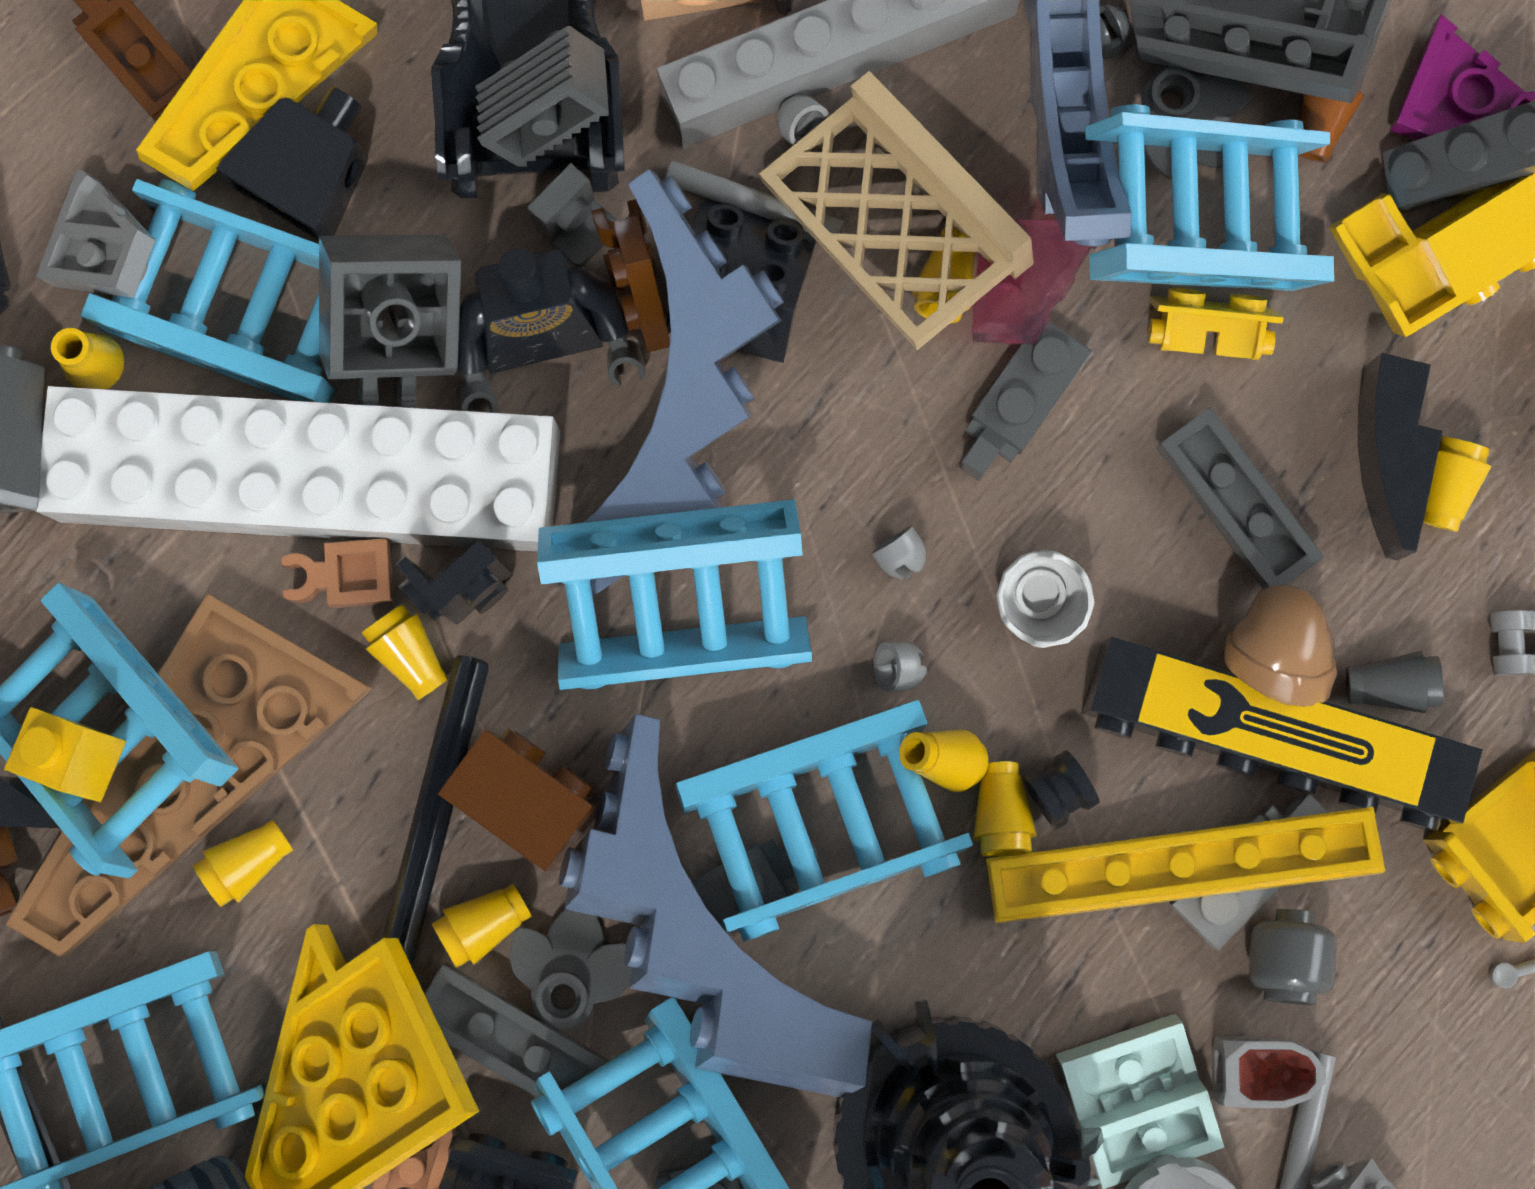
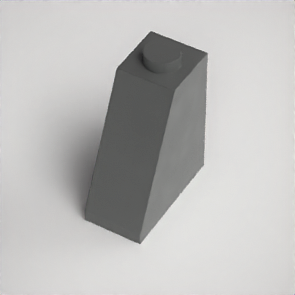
(20, 430)

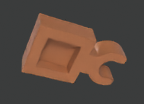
(351, 574)

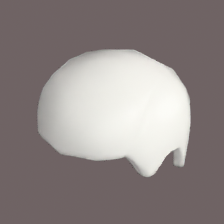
(1045, 598)

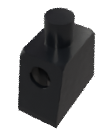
(300, 162)

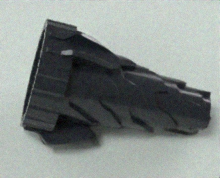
(956, 1108)

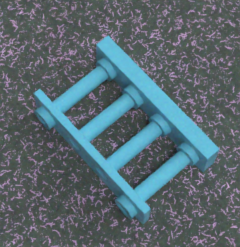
(1186, 256)
(184, 333)
(673, 542)
(151, 712)
(773, 777)
(125, 1010)
(700, 1098)

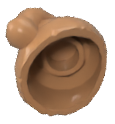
(1284, 647)

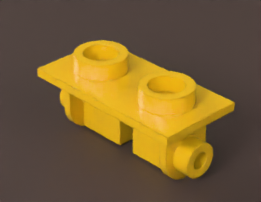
(1238, 324)

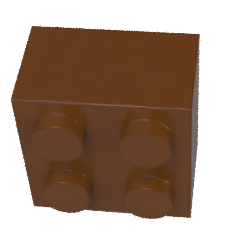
(522, 799)

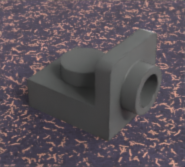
(565, 216)

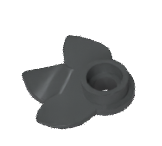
(1200, 98)
(571, 956)

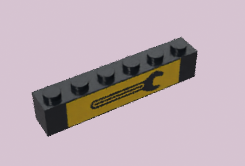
(1307, 746)

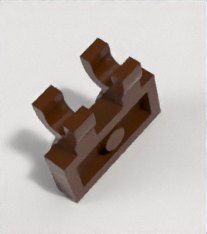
(634, 271)

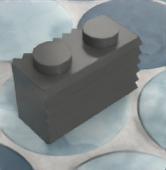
(543, 97)

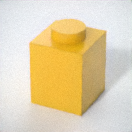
(65, 755)

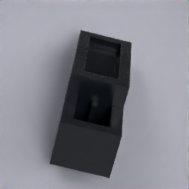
(1395, 451)

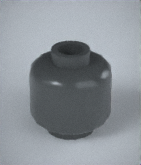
(1292, 958)

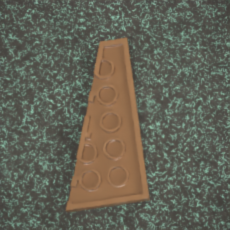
(259, 704)

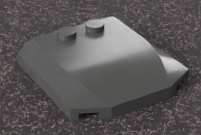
(1278, 44)

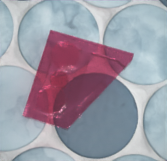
(1021, 307)

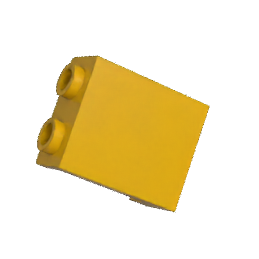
(1495, 854)

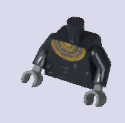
(537, 312)

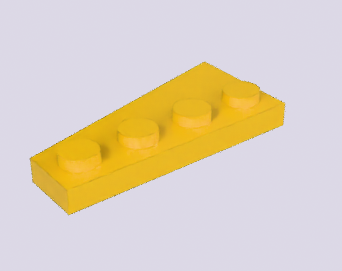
(255, 60)

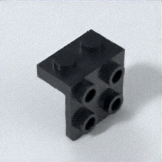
(765, 245)

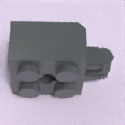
(419, 331)

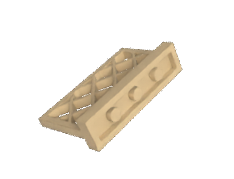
(944, 186)

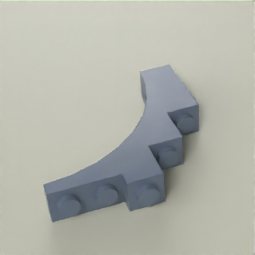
(1067, 91)
(699, 400)
(748, 1017)

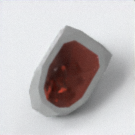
(1264, 1072)

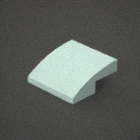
(1142, 1096)

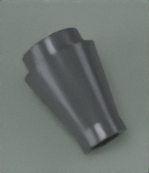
(1399, 682)

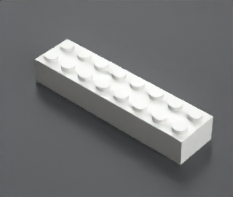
(297, 468)

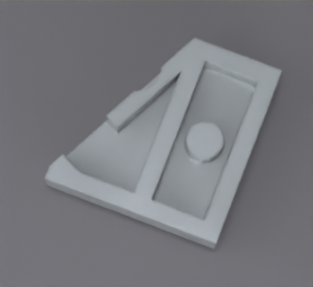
(96, 243)

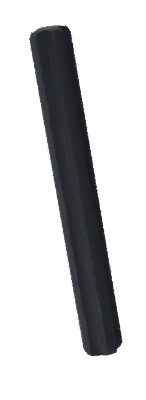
(432, 811)

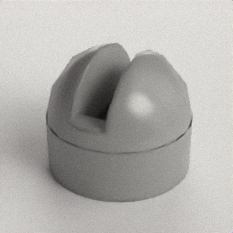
(799, 116)
(901, 554)
(898, 666)

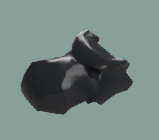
(480, 42)

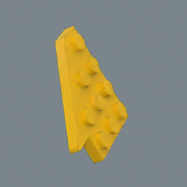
(354, 1072)

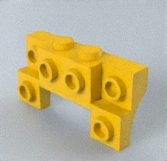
(1444, 260)

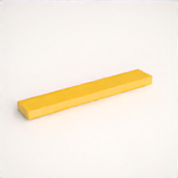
(1185, 865)

